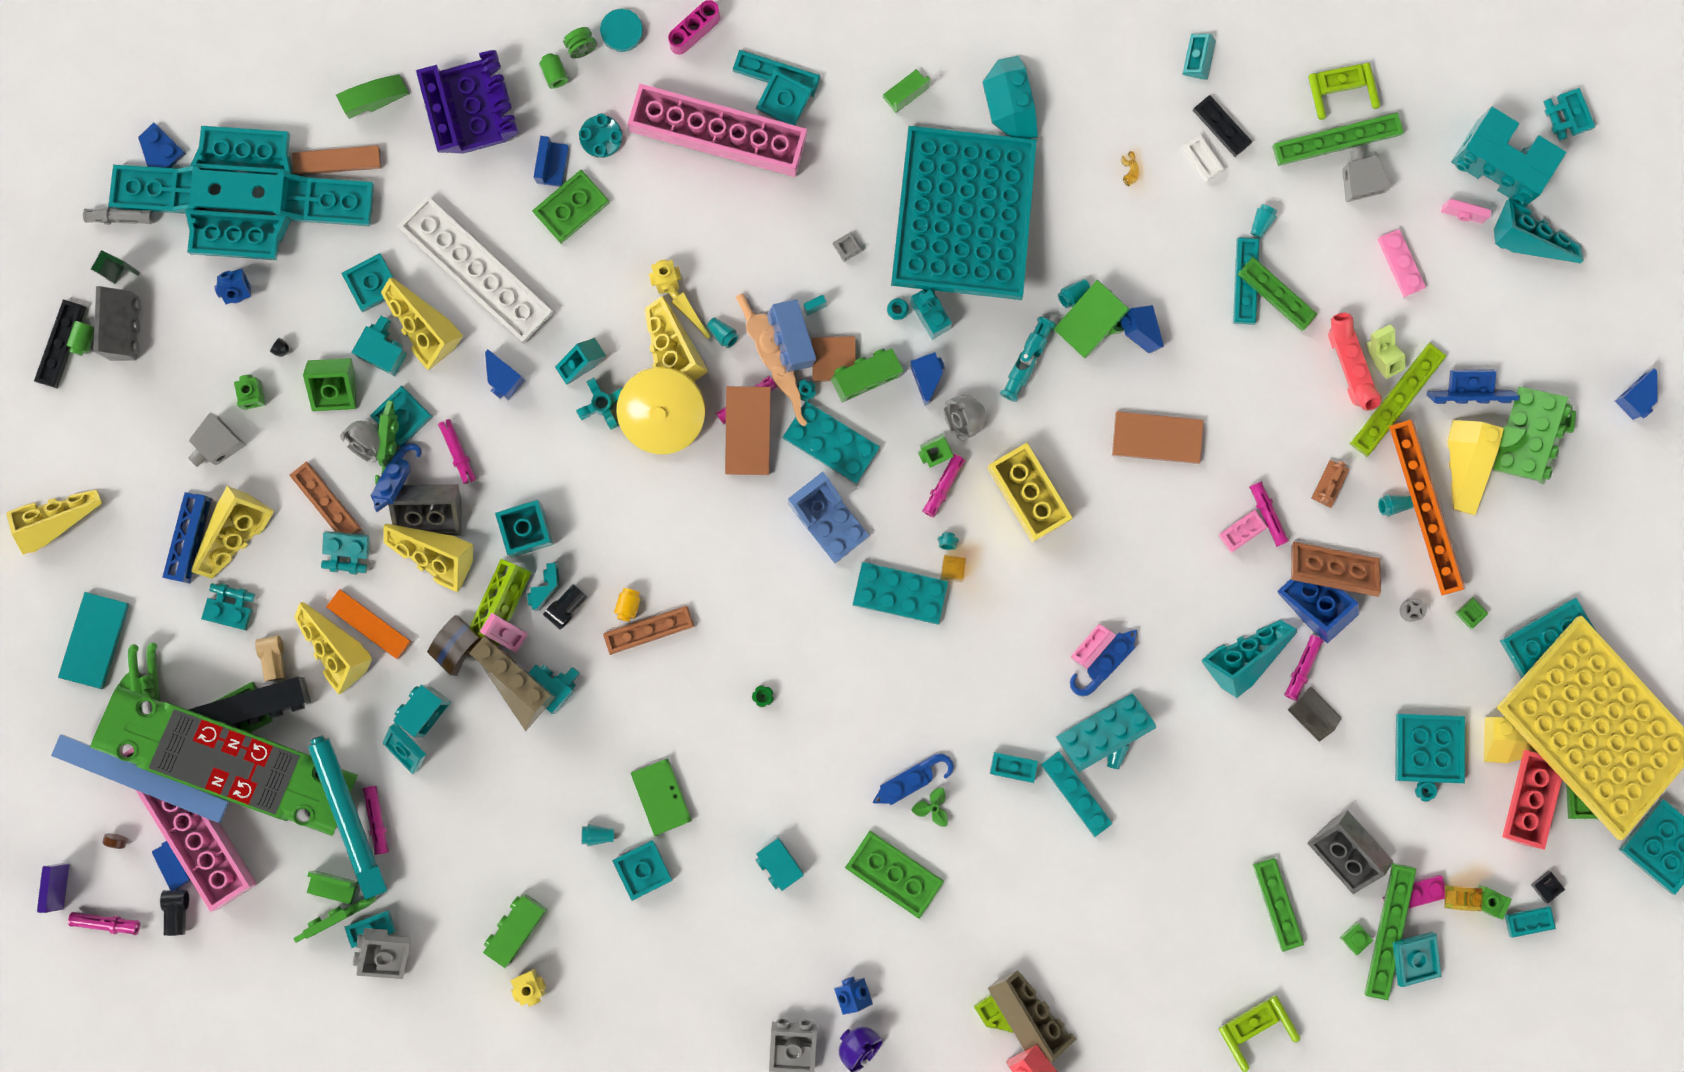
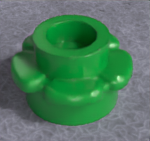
(762, 702)

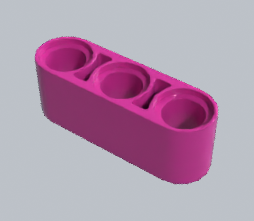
(696, 17)

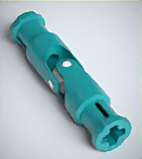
(1032, 350)

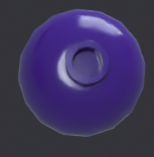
(858, 1046)

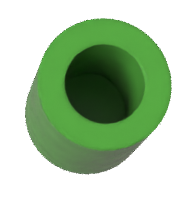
(553, 71)
(80, 338)

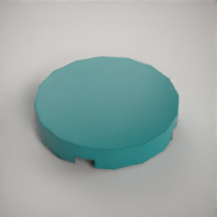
(621, 30)

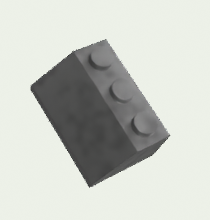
(116, 324)
(428, 508)
(1351, 852)

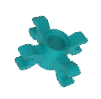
(587, 411)

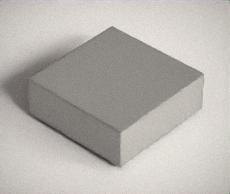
(847, 247)

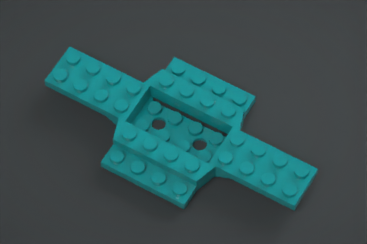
(240, 163)

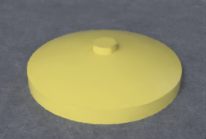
(661, 410)

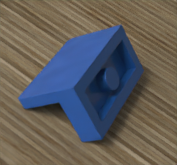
(550, 162)
(170, 867)

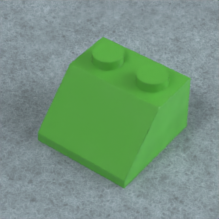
(330, 384)

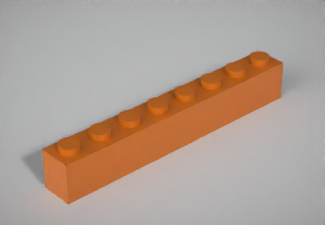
(1427, 507)

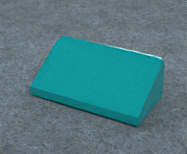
(1199, 56)

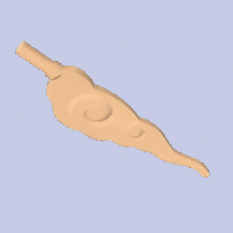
(763, 335)

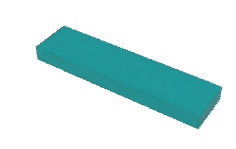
(762, 69)
(1244, 295)

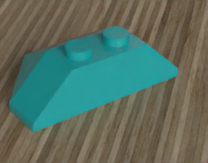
(1011, 98)

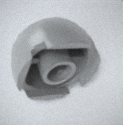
(965, 416)
(363, 439)

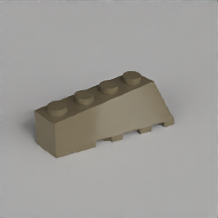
(518, 688)
(1030, 1016)

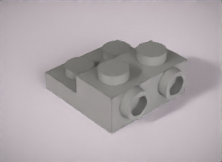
(381, 954)
(793, 1046)

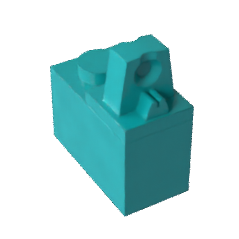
(930, 313)
(376, 350)
(560, 686)

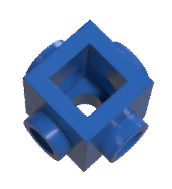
(233, 286)
(853, 995)

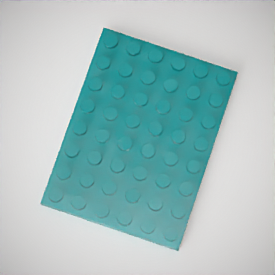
(964, 213)

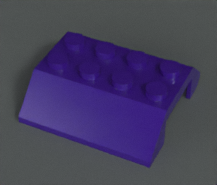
(467, 105)

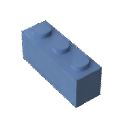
(791, 335)

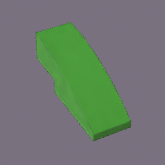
(372, 95)

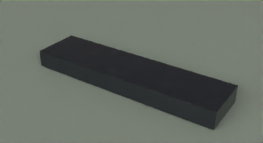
(56, 351)

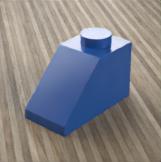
(1142, 328)
(927, 374)
(501, 377)
(1640, 396)

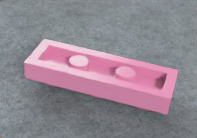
(1401, 263)

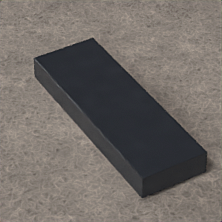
(1222, 126)

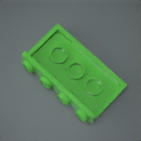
(1543, 419)

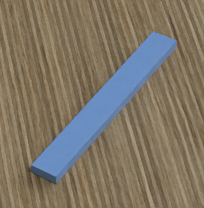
(128, 774)

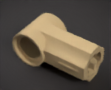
(270, 652)

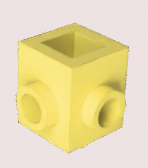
(665, 276)
(531, 980)

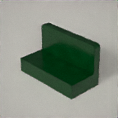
(111, 266)

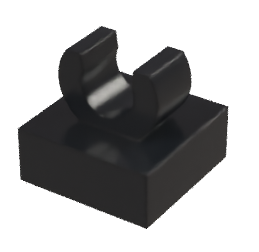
(1548, 887)

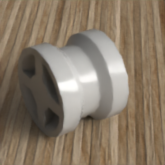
(1417, 608)

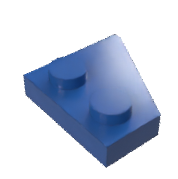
(159, 148)

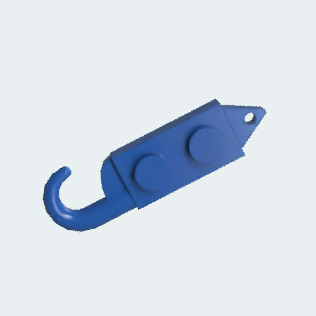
(393, 477)
(1106, 662)
(911, 780)

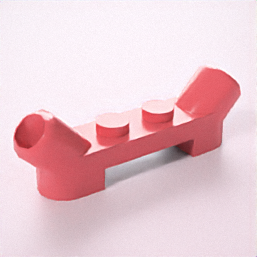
(1360, 383)

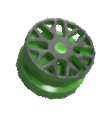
(580, 42)

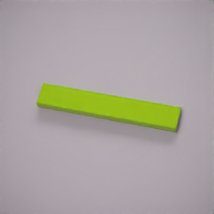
(1397, 399)

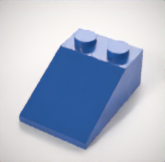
(1320, 607)

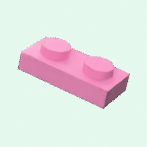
(503, 632)

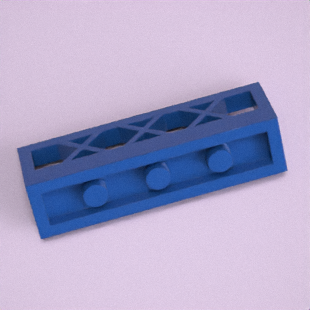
(191, 539)

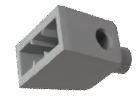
(1364, 177)
(214, 441)

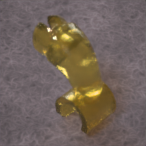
(1133, 174)

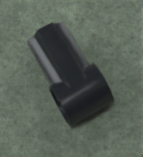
(561, 611)
(174, 905)

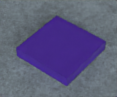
(52, 888)

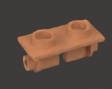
(1330, 483)

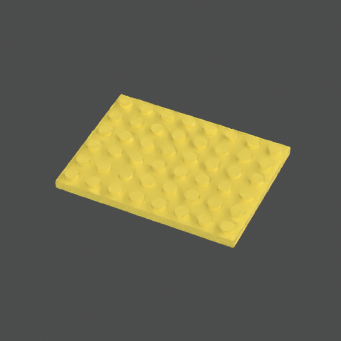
(1597, 727)

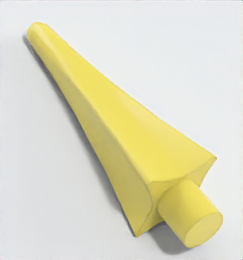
(681, 303)

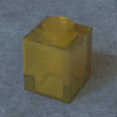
(952, 568)
(1463, 898)

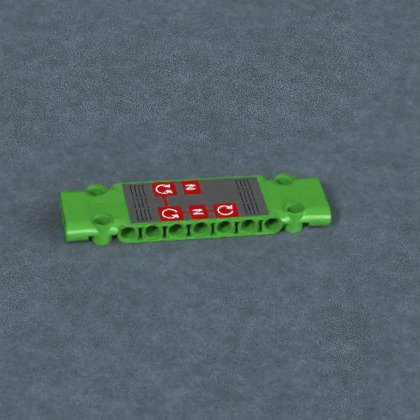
(216, 759)

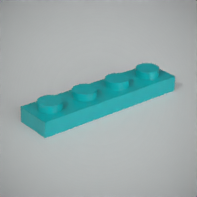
(1076, 794)

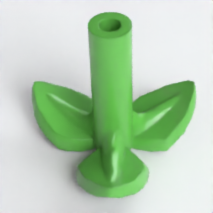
(937, 798)

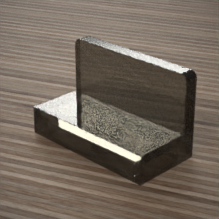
(1315, 714)

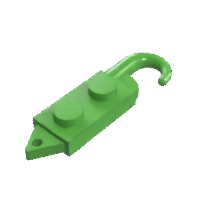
(387, 432)
(335, 916)

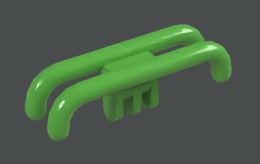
(148, 684)

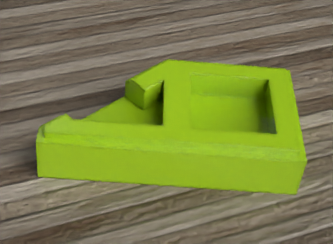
(992, 1015)

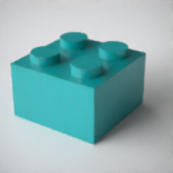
(524, 528)
(421, 710)

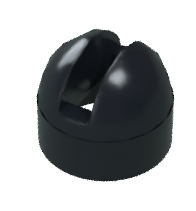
(279, 348)

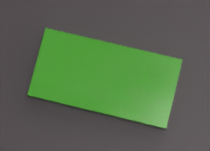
(894, 874)

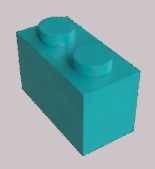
(779, 864)

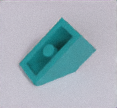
(580, 360)

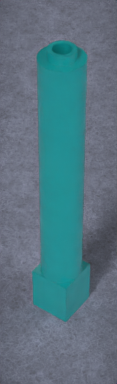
(346, 817)

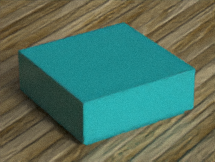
(815, 305)

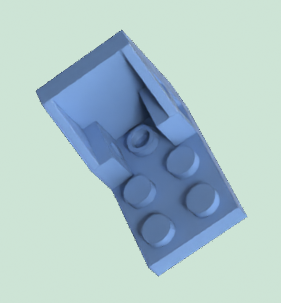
(827, 517)

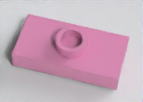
(1466, 211)
(1242, 531)
(1093, 646)

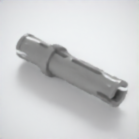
(110, 216)

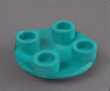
(600, 136)

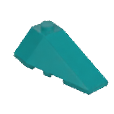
(1527, 235)
(1243, 663)

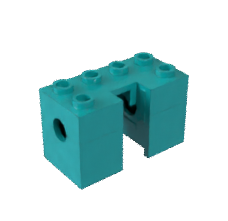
(1518, 173)

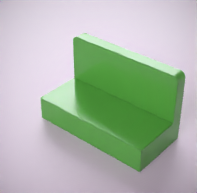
(906, 90)
(331, 886)

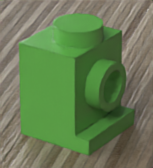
(254, 397)
(943, 454)
(1499, 904)

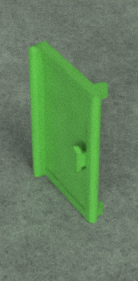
(662, 805)

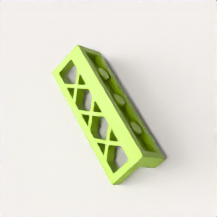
(509, 592)

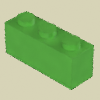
(866, 374)
(514, 930)

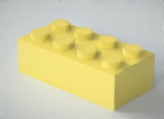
(1029, 492)

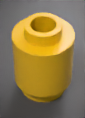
(627, 604)

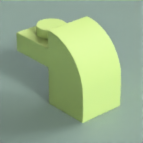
(1385, 353)

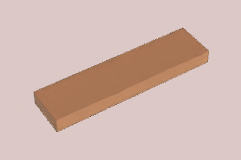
(336, 160)
(324, 500)
(648, 630)

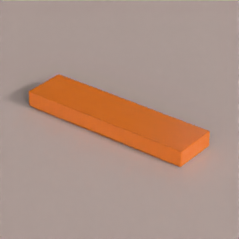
(368, 624)

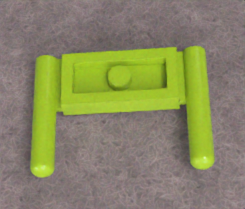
(1342, 80)
(1252, 1023)

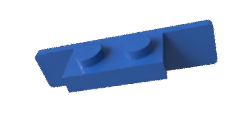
(1472, 386)

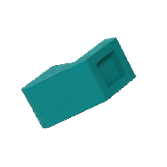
(540, 595)

